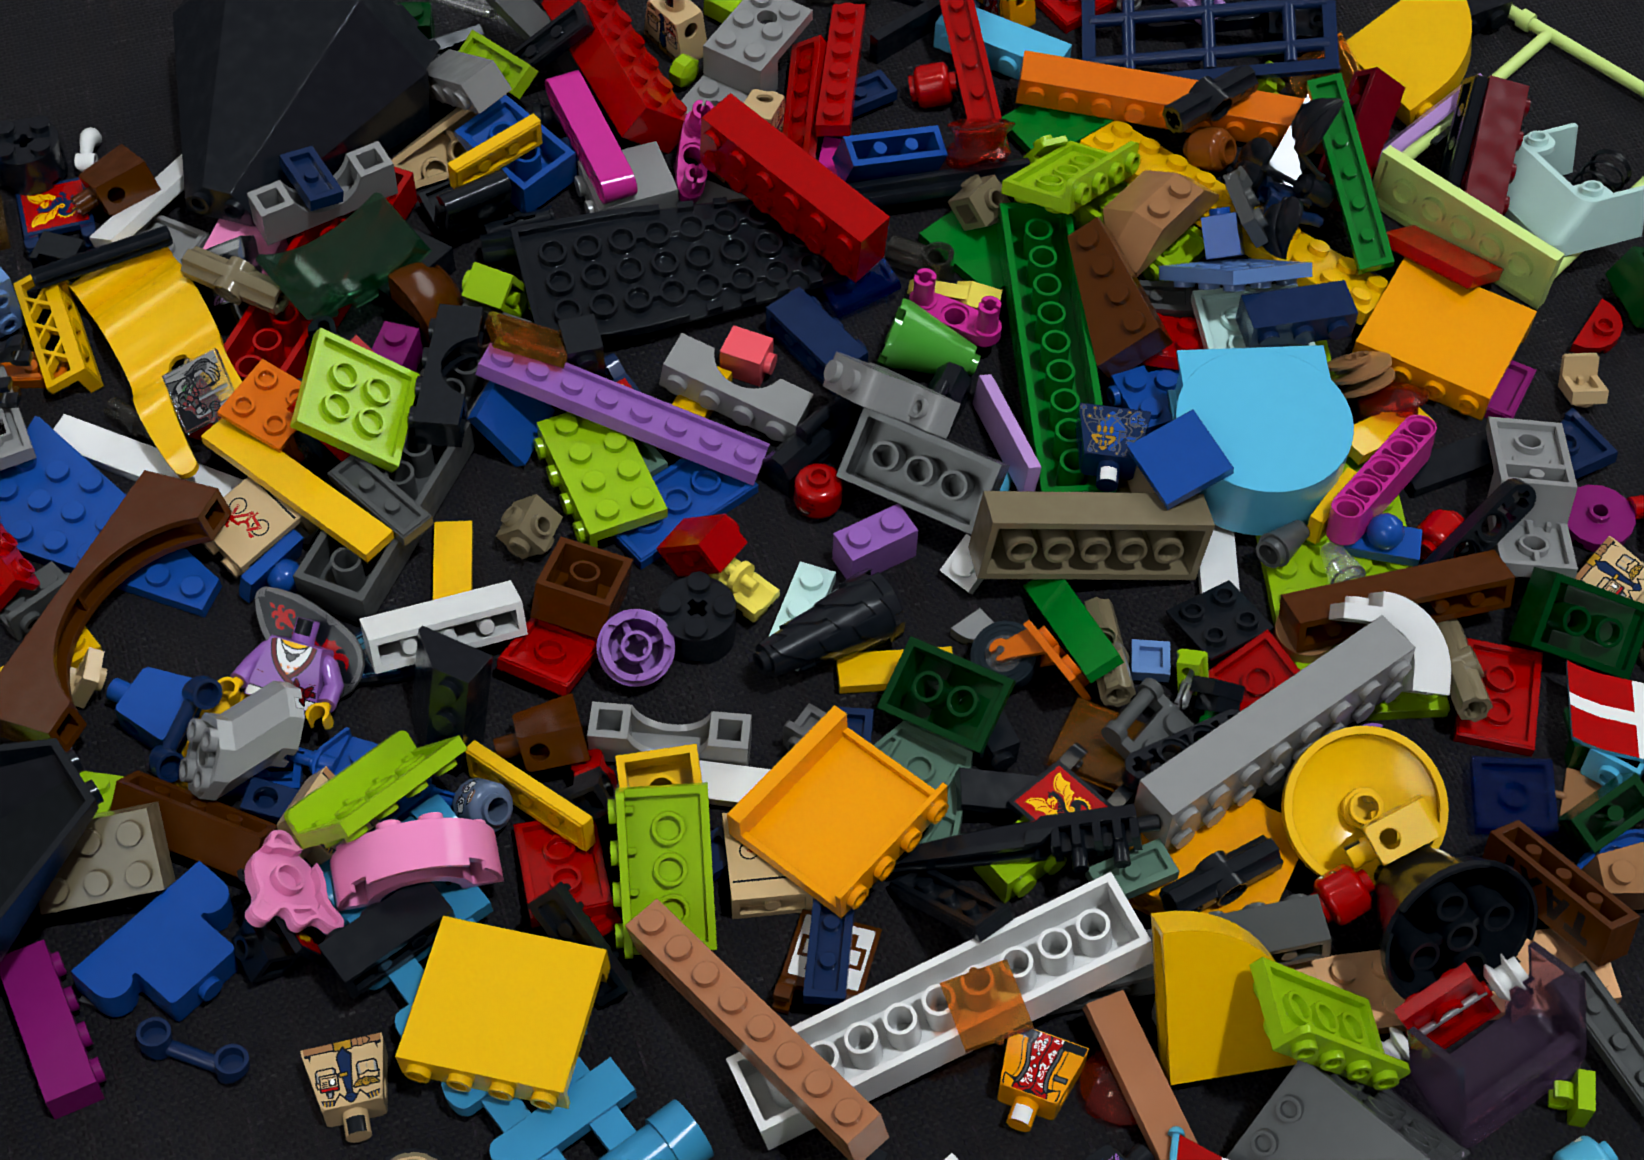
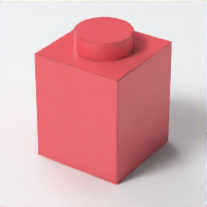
(748, 355)

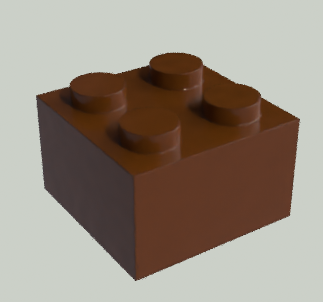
(581, 587)

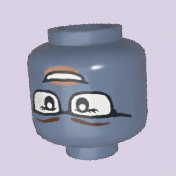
(485, 801)

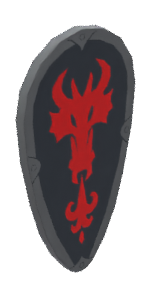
(277, 616)

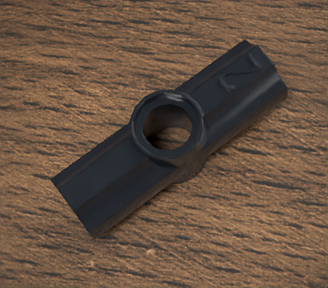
(1210, 98)
(1222, 876)

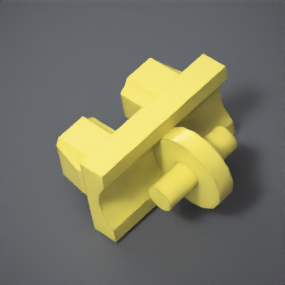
(749, 589)

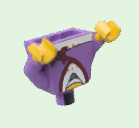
(295, 662)

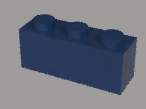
(1297, 315)
(810, 332)

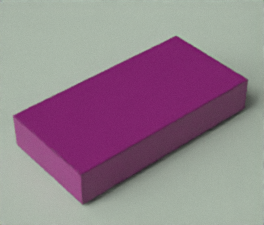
(1510, 391)

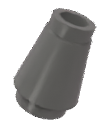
(1281, 544)

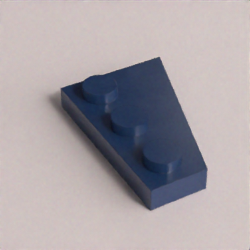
(1586, 446)

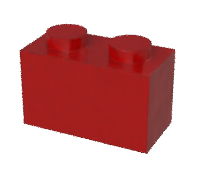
(702, 544)

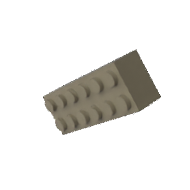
(1088, 536)

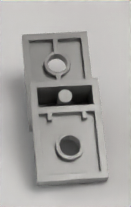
(746, 52)
(1540, 458)

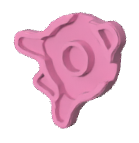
(287, 887)

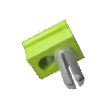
(1188, 664)

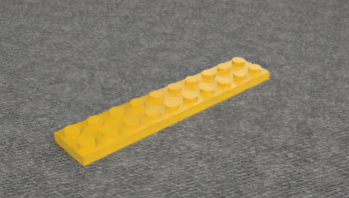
(1326, 263)

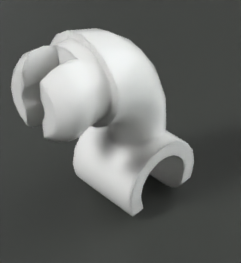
(88, 140)

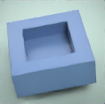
(1150, 660)

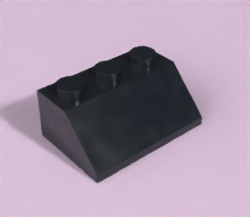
(450, 690)

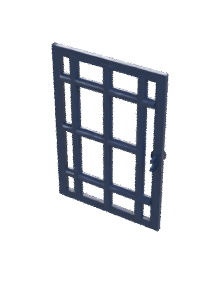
(1210, 52)

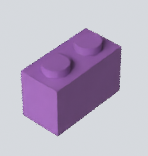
(875, 542)

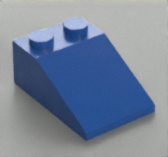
(534, 175)

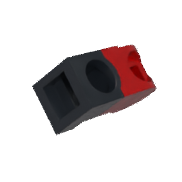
(592, 785)

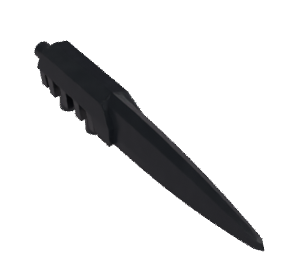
(1037, 840)

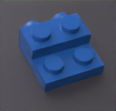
(1144, 392)

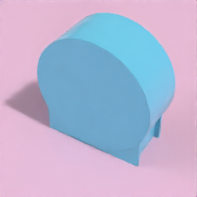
(1275, 423)

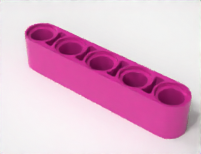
(591, 137)
(1380, 479)

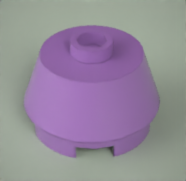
(635, 647)

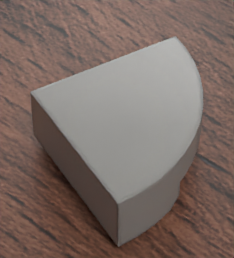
(970, 627)

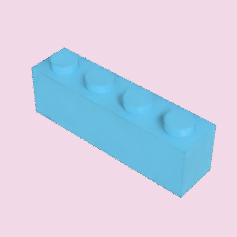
(1006, 42)

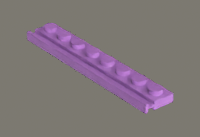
(628, 412)

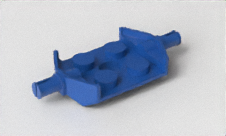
(344, 750)

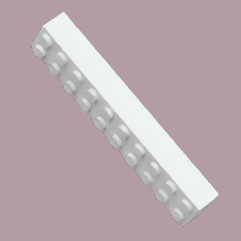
(906, 1024)

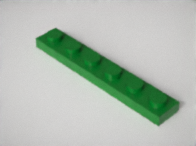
(1352, 180)

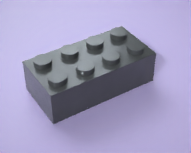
(920, 469)

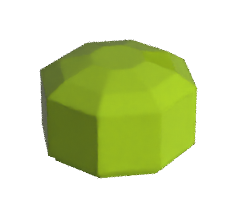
(684, 70)

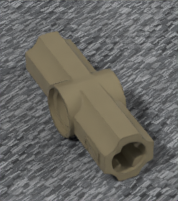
(233, 280)
(1117, 685)
(1466, 685)

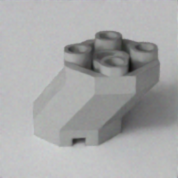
(242, 740)

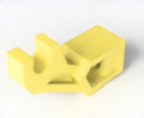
(964, 291)

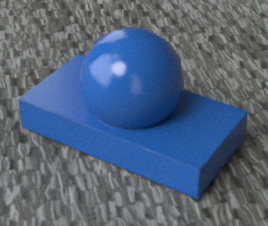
(1388, 541)
(274, 567)

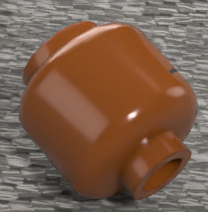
(1210, 149)

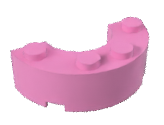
(412, 854)

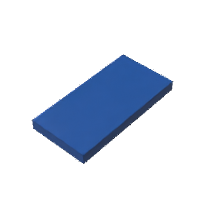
(687, 492)

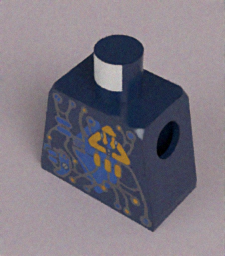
(1103, 442)

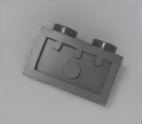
(28, 605)

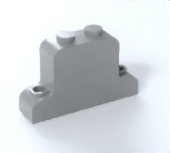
(890, 394)

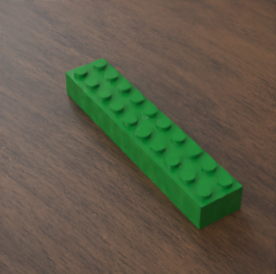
(1048, 339)

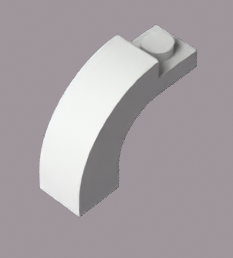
(1431, 657)

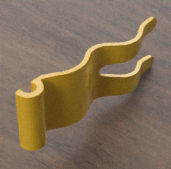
(151, 323)

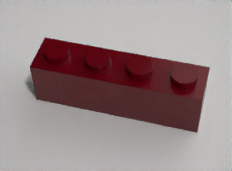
(1374, 104)
(1495, 142)

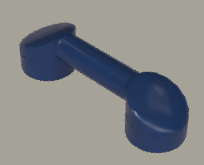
(197, 693)
(157, 1042)

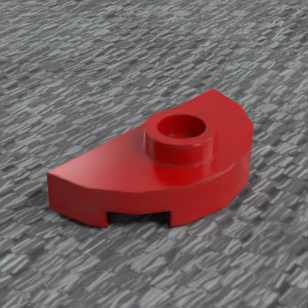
(1600, 330)

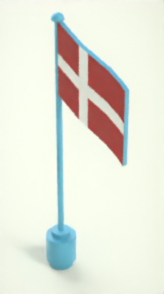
(1606, 712)

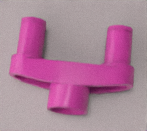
(688, 177)
(978, 326)

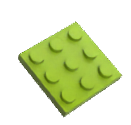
(355, 400)

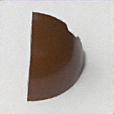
(421, 291)

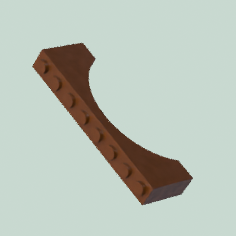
(150, 522)

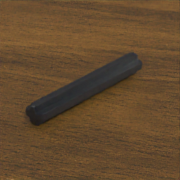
(101, 257)

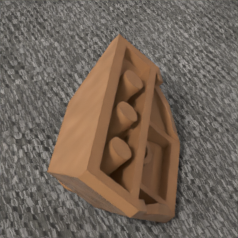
(1155, 214)

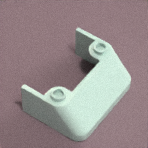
(1565, 214)

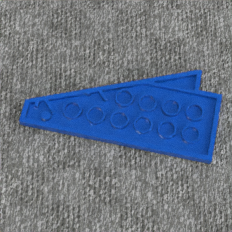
(64, 502)

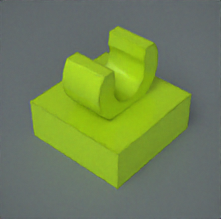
(1575, 1096)

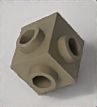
(978, 202)
(529, 527)

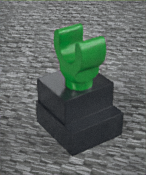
(1215, 696)

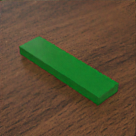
(1074, 627)

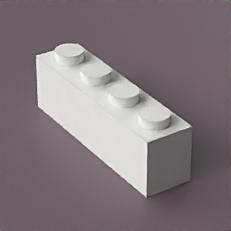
(470, 617)

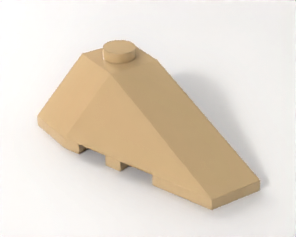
(434, 149)

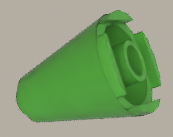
(924, 343)

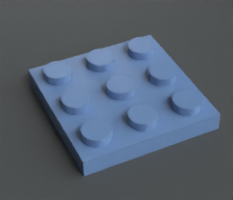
(1235, 273)

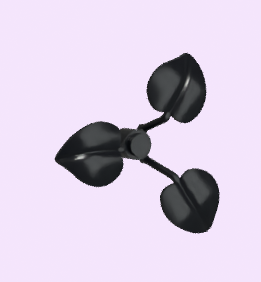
(1309, 188)

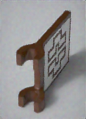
(863, 950)

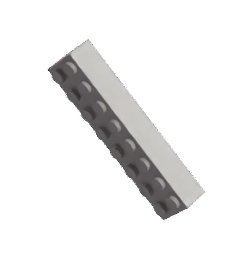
(1273, 733)

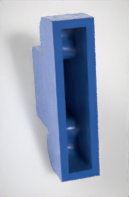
(165, 951)

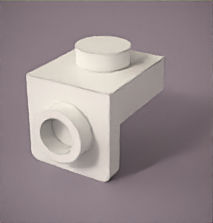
(960, 567)

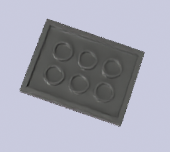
(1340, 1119)

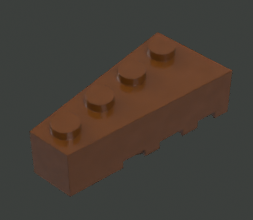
(1116, 308)

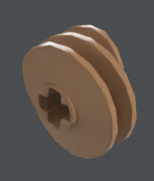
(1363, 371)

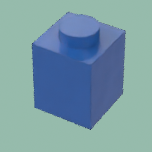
(1222, 234)

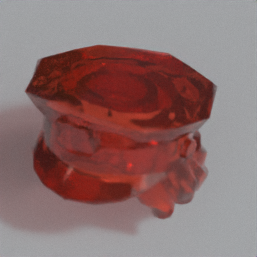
(978, 141)

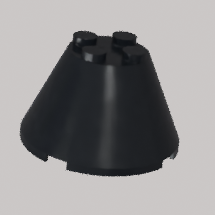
(1449, 911)

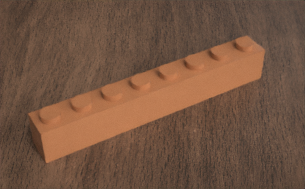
(758, 1032)

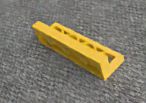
(70, 329)

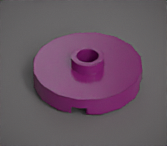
(1614, 519)

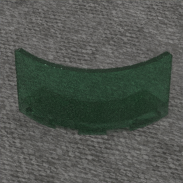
(346, 261)

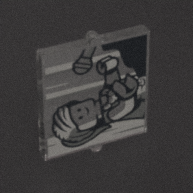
(199, 390)

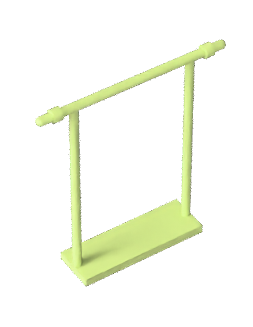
(1426, 200)

